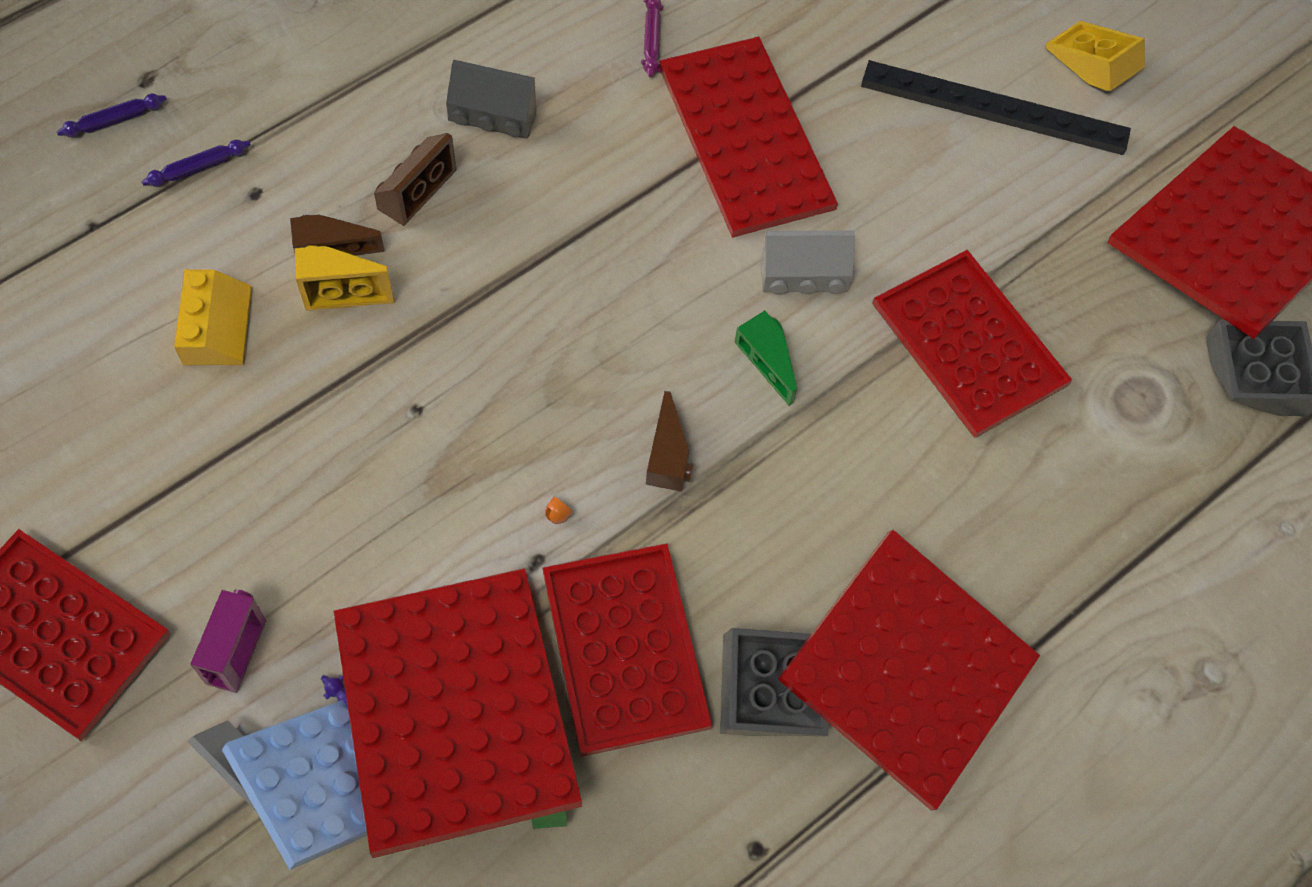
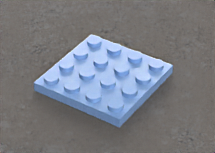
(303, 782)

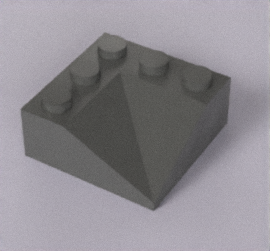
(1265, 371)
(750, 689)

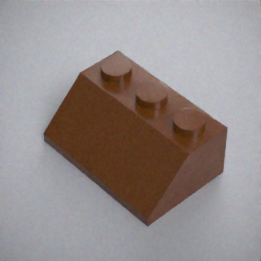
(417, 178)

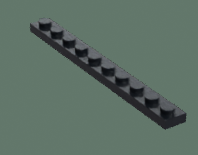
(996, 107)

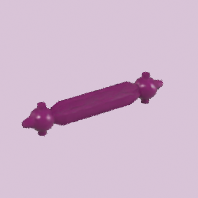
(652, 37)

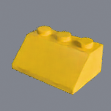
(212, 318)

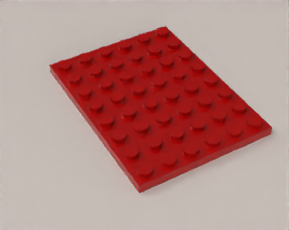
(1229, 231)
(453, 713)

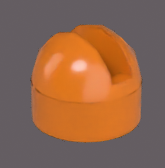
(557, 511)

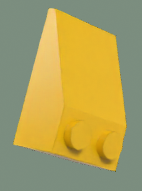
(1099, 54)
(339, 279)

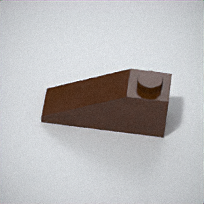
(336, 234)
(669, 453)

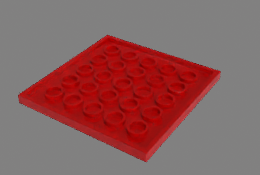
(910, 669)

